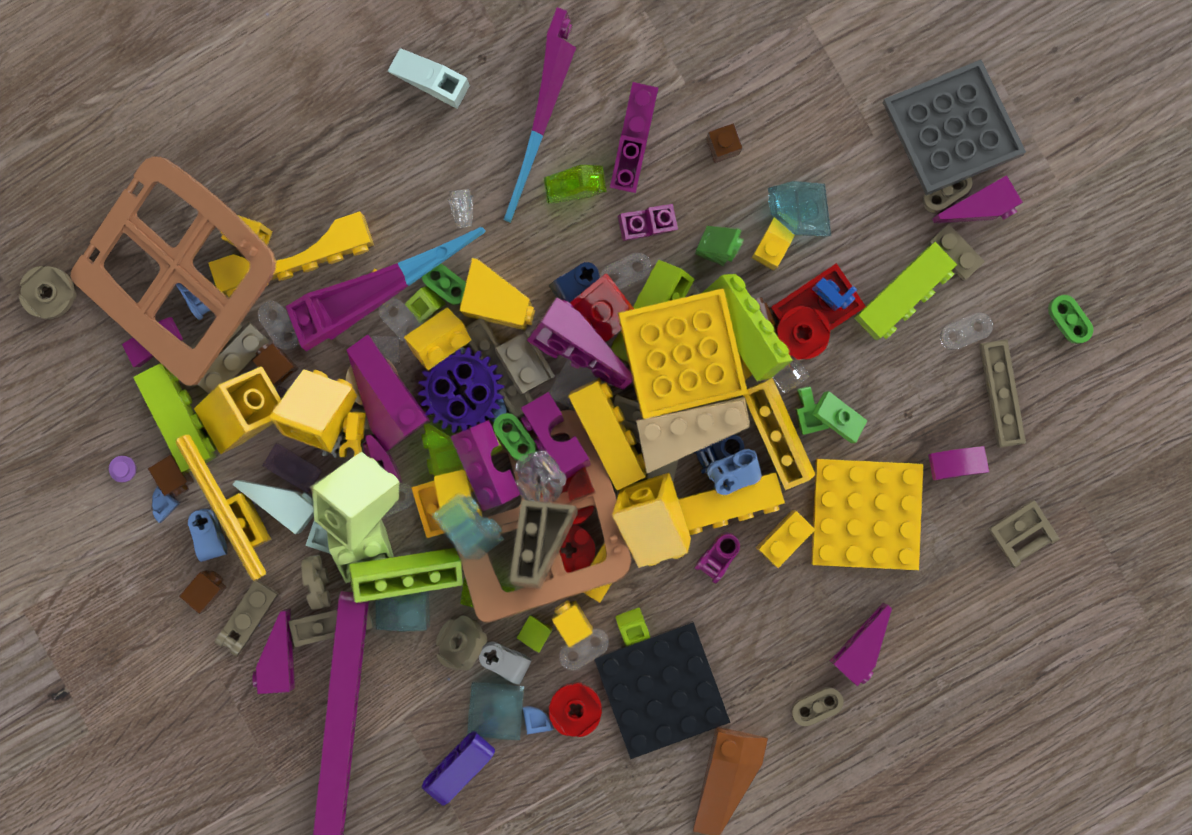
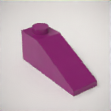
(987, 204)
(861, 651)
(276, 664)

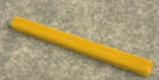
(220, 507)

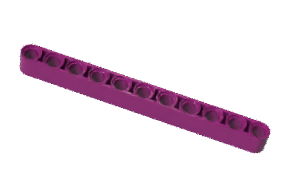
(341, 715)

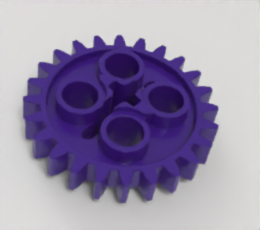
(442, 404)

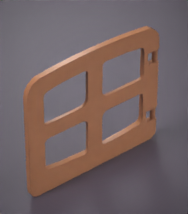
(175, 267)
(485, 590)

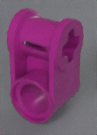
(717, 557)

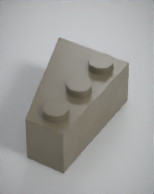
(538, 540)

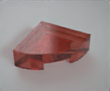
(580, 485)

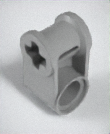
(510, 663)

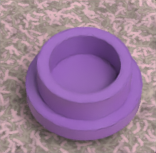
(122, 469)

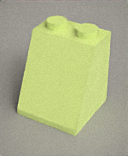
(354, 499)

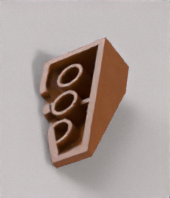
(729, 772)

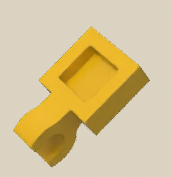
(354, 429)

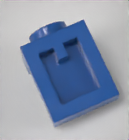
(829, 294)

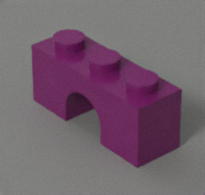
(542, 417)
(489, 484)

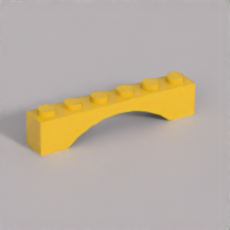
(343, 237)

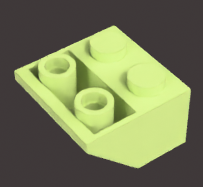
(372, 547)

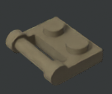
(1019, 526)

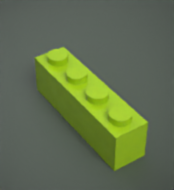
(663, 285)
(905, 291)
(753, 333)
(173, 412)
(405, 574)

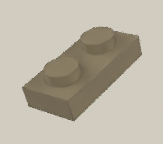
(959, 250)

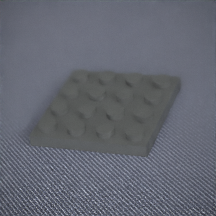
(953, 127)

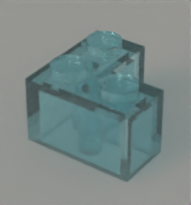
(467, 529)

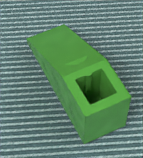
(719, 244)

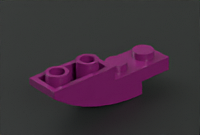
(634, 137)

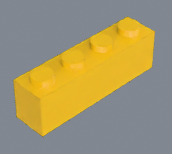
(608, 433)
(779, 434)
(716, 509)

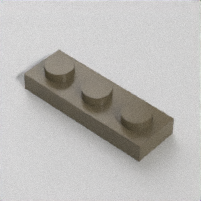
(233, 357)
(317, 627)

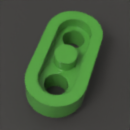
(445, 285)
(1070, 318)
(515, 438)

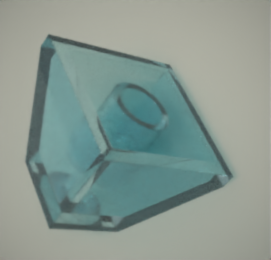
(801, 207)
(403, 612)
(496, 710)

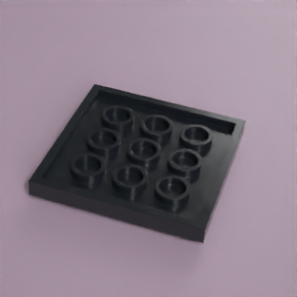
(662, 690)

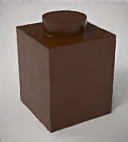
(724, 143)
(275, 363)
(170, 478)
(203, 590)

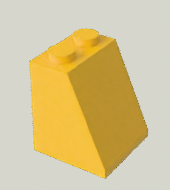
(494, 299)
(238, 409)
(314, 409)
(652, 521)

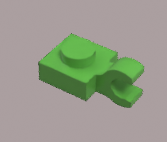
(807, 421)

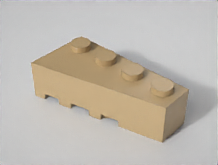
(689, 430)

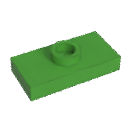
(839, 417)

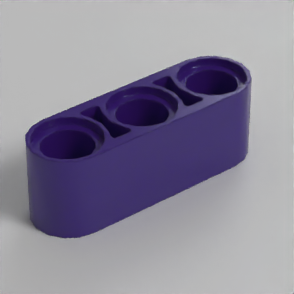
(458, 768)

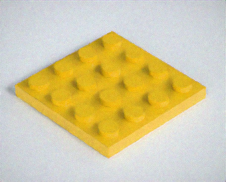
(682, 353)
(867, 514)

